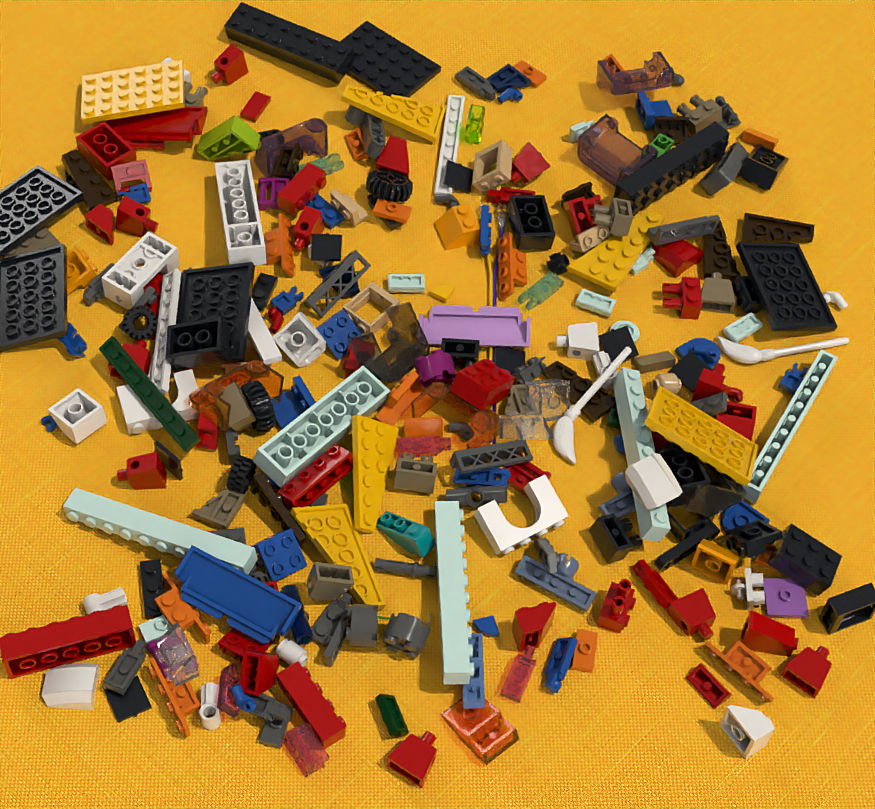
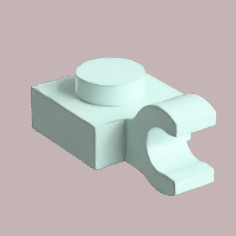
(576, 130)
(642, 262)

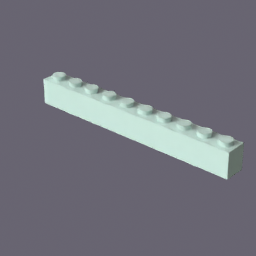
(789, 424)
(638, 445)
(155, 530)
(452, 593)

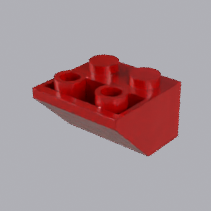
(739, 418)
(532, 624)

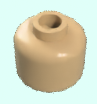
(668, 381)

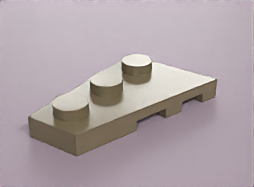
(41, 239)

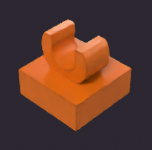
(763, 558)

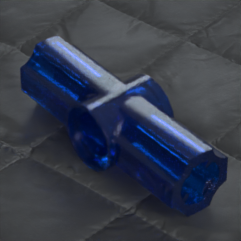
(301, 628)

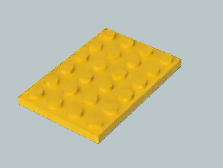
(132, 91)
(702, 435)

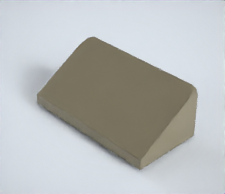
(654, 361)

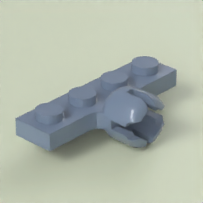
(621, 504)
(558, 583)

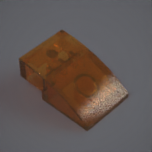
(481, 729)

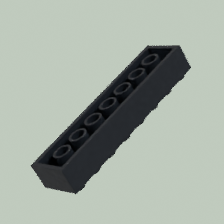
(290, 42)
(673, 167)

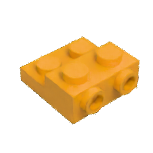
(79, 269)

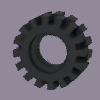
(140, 311)
(241, 474)

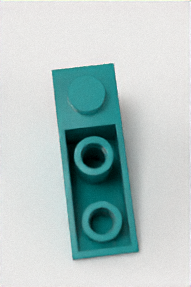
(407, 533)

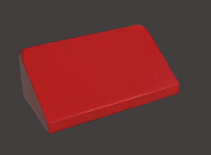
(708, 685)

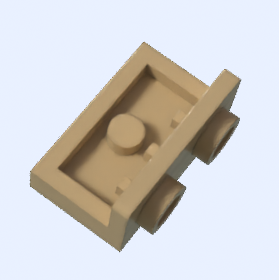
(347, 207)
(590, 238)

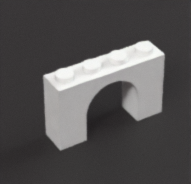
(140, 418)
(505, 536)

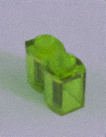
(474, 124)

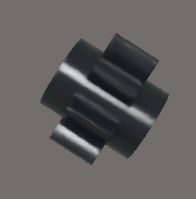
(558, 263)

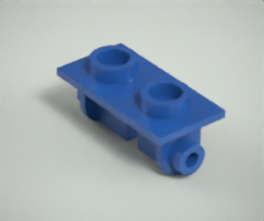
(74, 344)

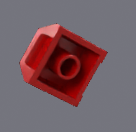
(677, 256)

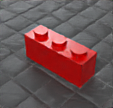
(301, 189)

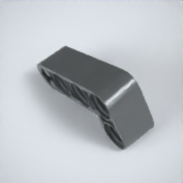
(372, 130)
(726, 169)

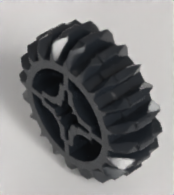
(389, 186)
(260, 405)

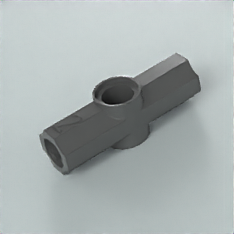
(487, 494)

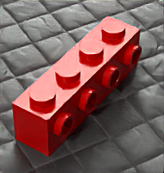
(317, 478)
(311, 705)

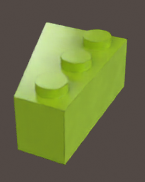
(228, 138)

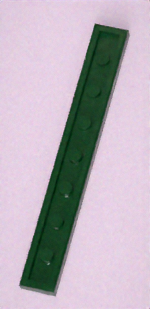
(150, 394)

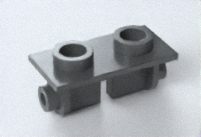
(533, 366)

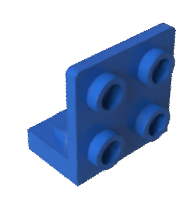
(649, 110)
(337, 331)
(292, 403)
(280, 554)

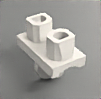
(741, 589)

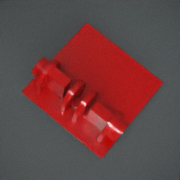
(236, 642)

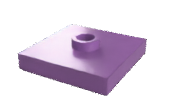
(784, 598)

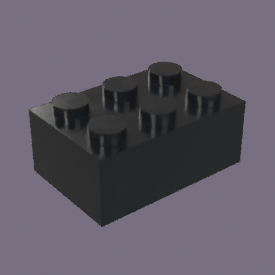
(530, 222)
(197, 343)
(687, 471)
(805, 560)

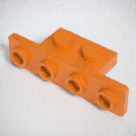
(279, 245)
(511, 266)
(400, 399)
(179, 611)
(746, 664)
(180, 699)

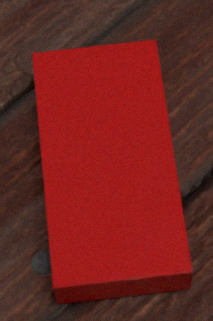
(255, 106)

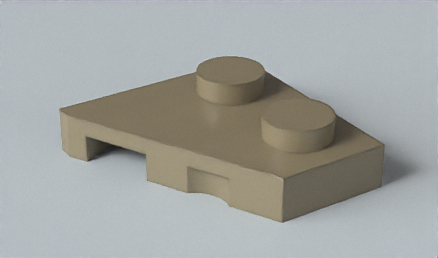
(516, 400)
(221, 509)

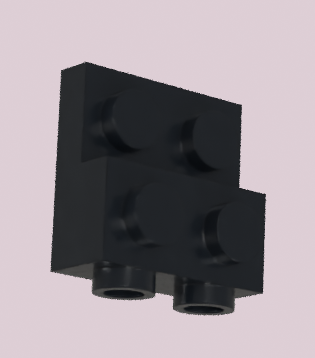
(746, 295)
(752, 538)

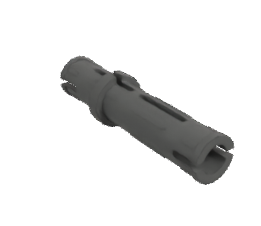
(399, 567)

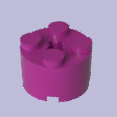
(435, 368)

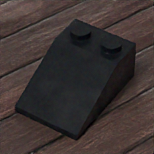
(763, 167)

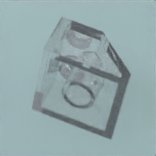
(548, 397)
(523, 426)
(177, 656)

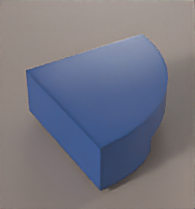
(487, 626)

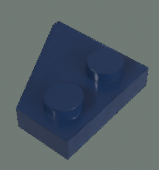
(508, 78)

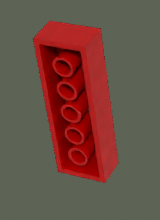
(67, 641)

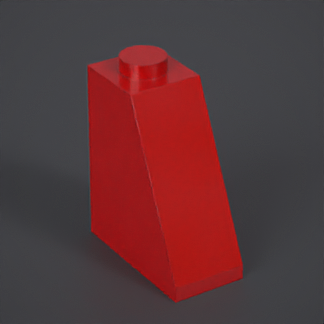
(394, 157)
(768, 635)

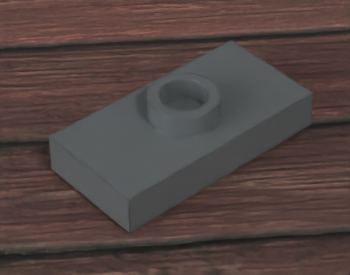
(335, 643)
(275, 730)

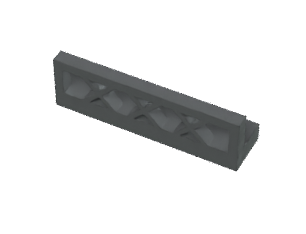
(683, 230)
(329, 281)
(491, 453)

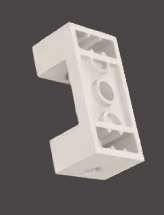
(126, 281)

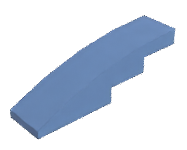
(475, 691)

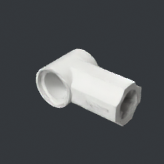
(601, 363)
(106, 601)
(209, 700)

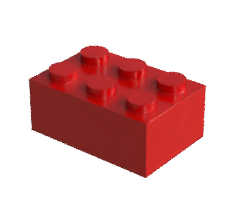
(104, 148)
(482, 384)

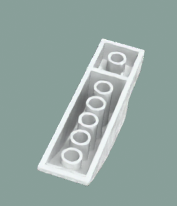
(240, 213)

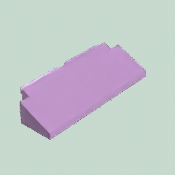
(490, 325)

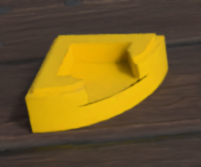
(442, 292)

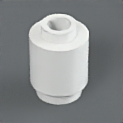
(292, 652)

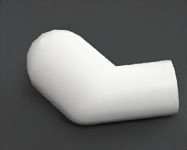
(835, 297)

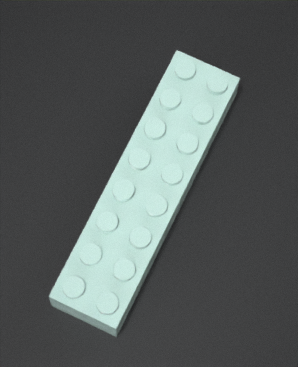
(320, 426)

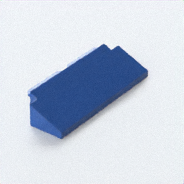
(230, 592)

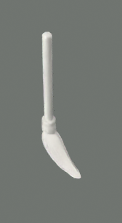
(751, 355)
(564, 427)

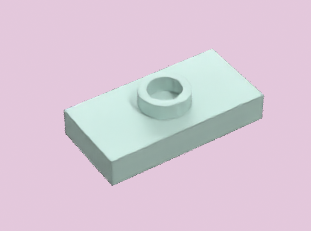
(406, 283)
(595, 302)
(743, 328)
(154, 628)

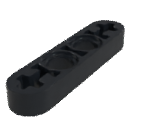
(686, 547)

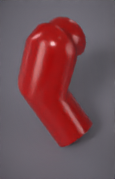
(276, 318)
(737, 394)

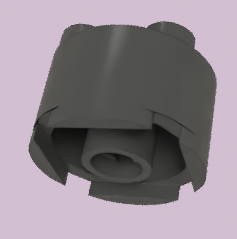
(363, 625)
(405, 634)

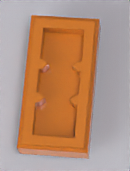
(532, 73)
(392, 211)
(585, 651)

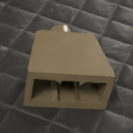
(717, 294)
(329, 581)

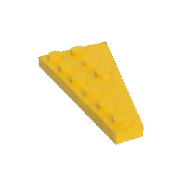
(401, 111)
(615, 257)
(372, 457)
(340, 544)

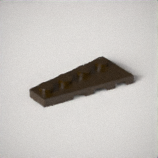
(88, 181)
(774, 230)
(718, 255)
(598, 404)
(274, 501)

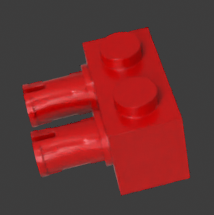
(578, 213)
(689, 298)
(710, 382)
(616, 606)

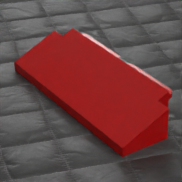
(162, 126)

